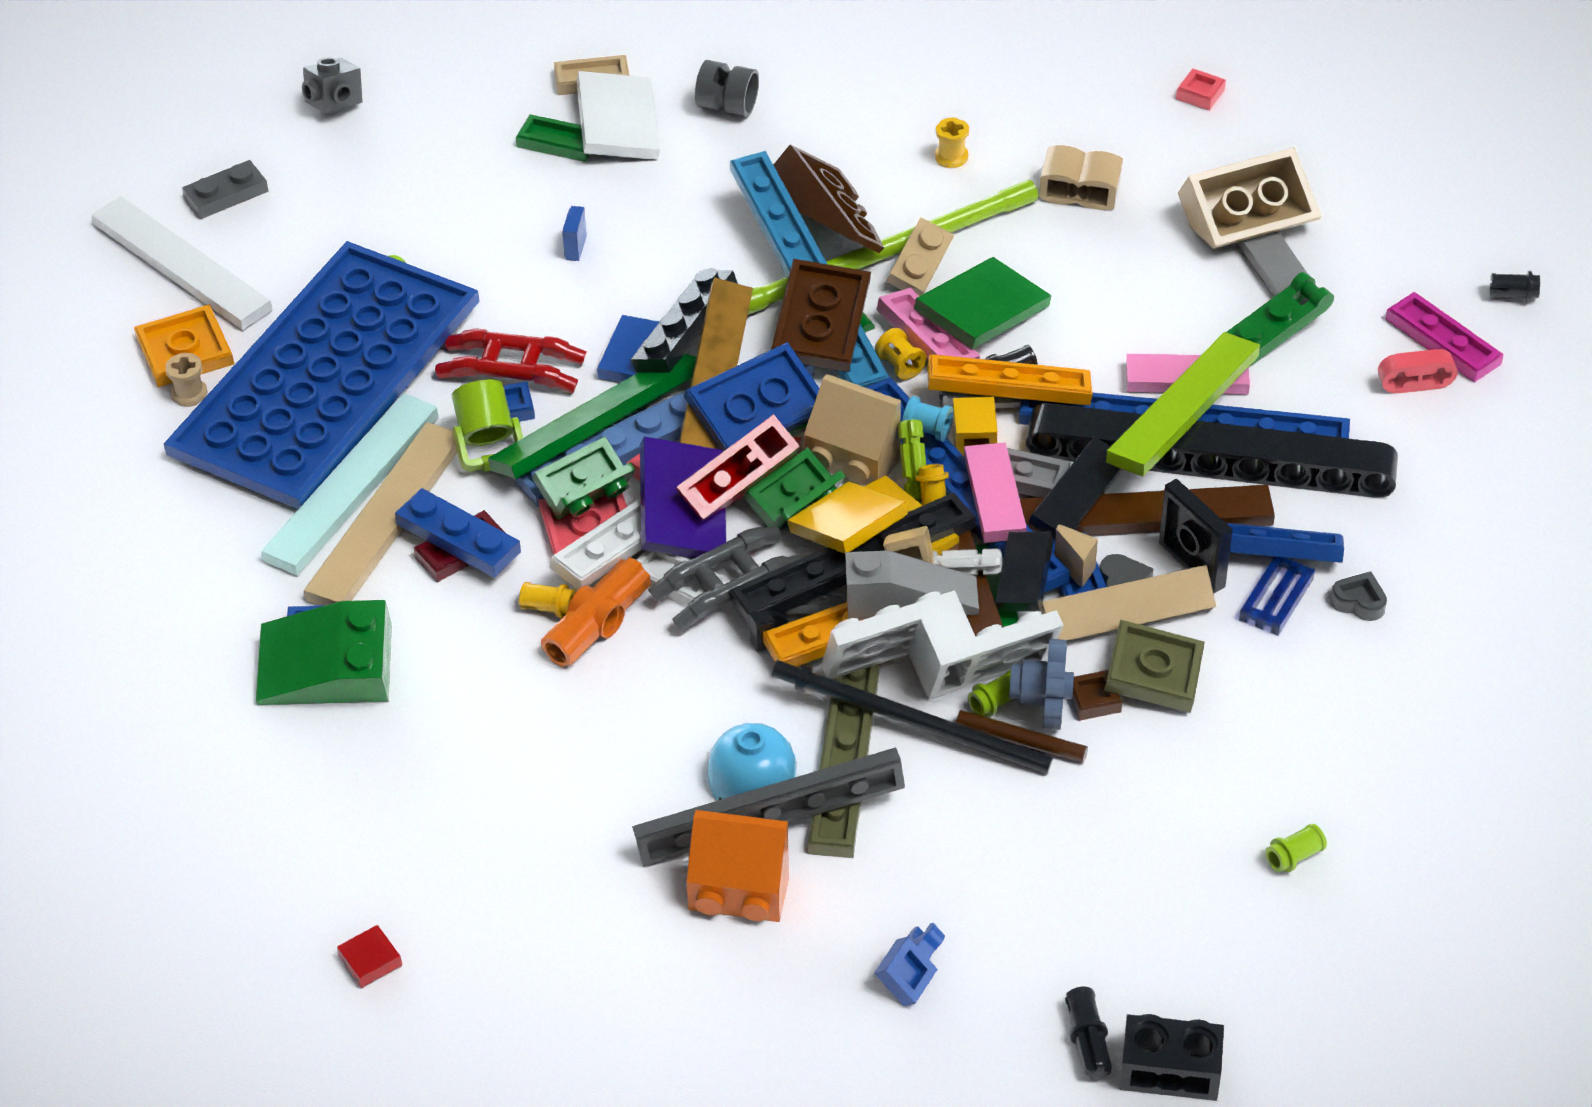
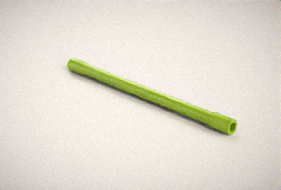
(1003, 201)

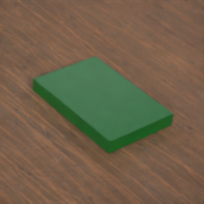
(982, 302)

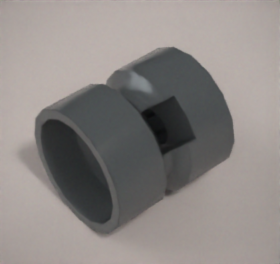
(724, 87)

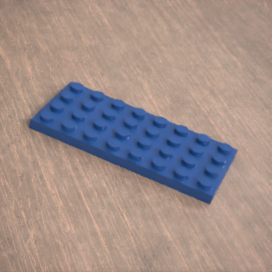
(322, 374)

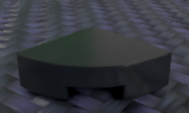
(761, 622)

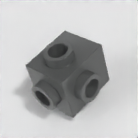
(332, 85)

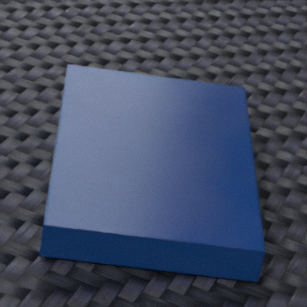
(751, 393)

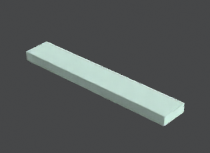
(348, 485)

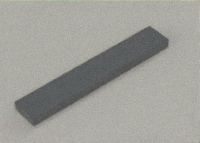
(781, 801)

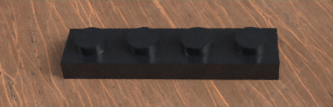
(679, 326)

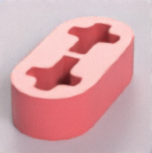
(1417, 371)

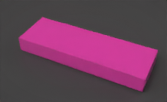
(1440, 331)

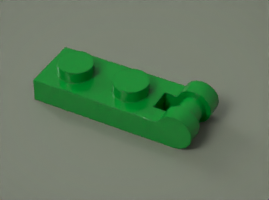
(1283, 314)

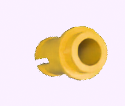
(932, 482)
(546, 598)

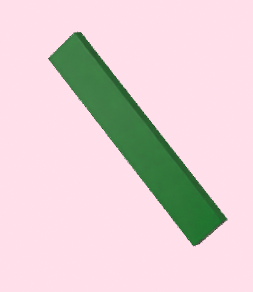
(588, 419)

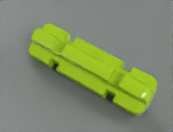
(912, 454)

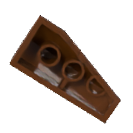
(826, 196)

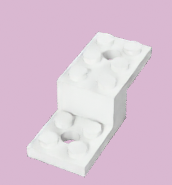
(939, 643)

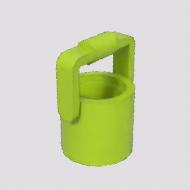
(481, 420)

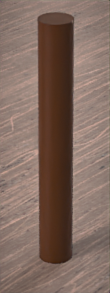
(1024, 736)

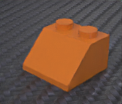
(738, 866)

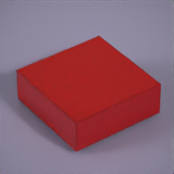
(369, 956)

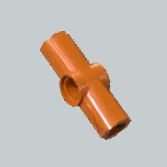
(595, 612)

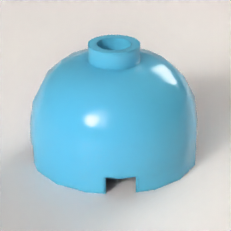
(749, 759)

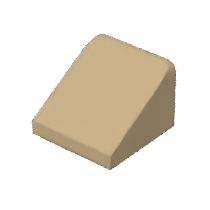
(912, 543)
(1076, 552)

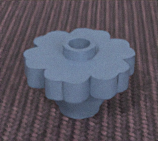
(1044, 683)

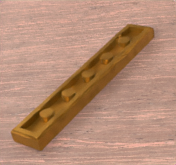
(717, 347)

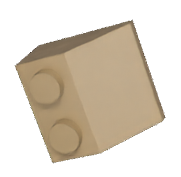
(854, 430)

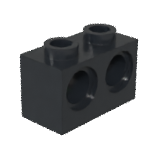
(1171, 1066)

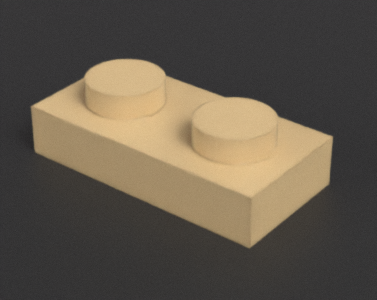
(920, 257)

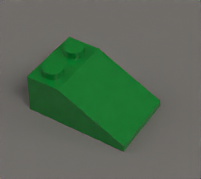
(326, 655)

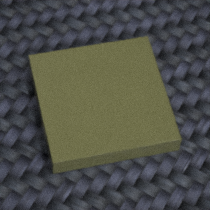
(1155, 666)

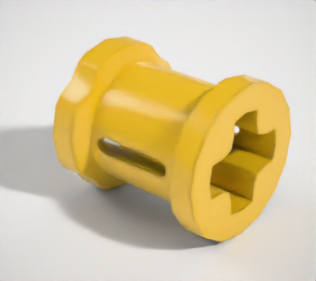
(951, 148)
(900, 353)

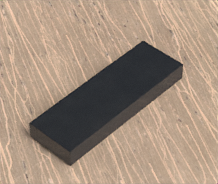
(1077, 490)

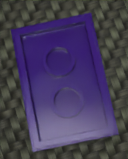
(666, 518)

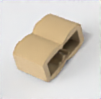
(1080, 177)

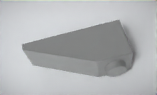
(891, 578)

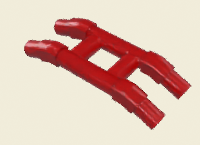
(527, 369)

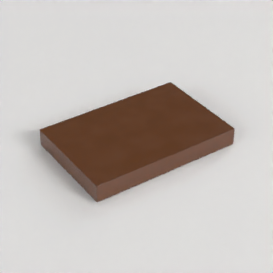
(822, 313)

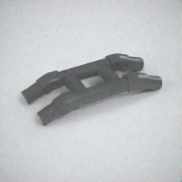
(717, 592)

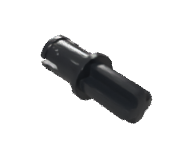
(1088, 1032)

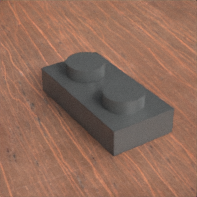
(225, 189)

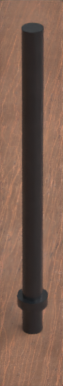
(806, 679)

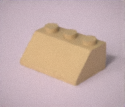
(1248, 198)

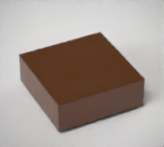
(1091, 699)

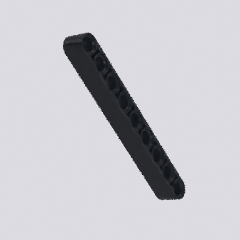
(1229, 451)

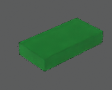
(552, 137)

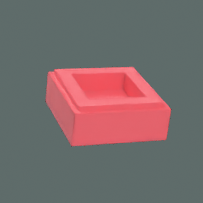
(1201, 89)

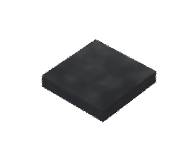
(1195, 533)

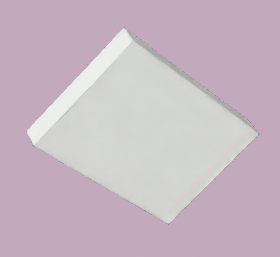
(617, 115)

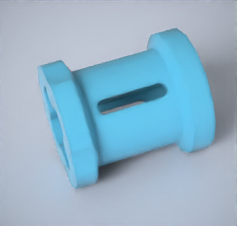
(934, 419)

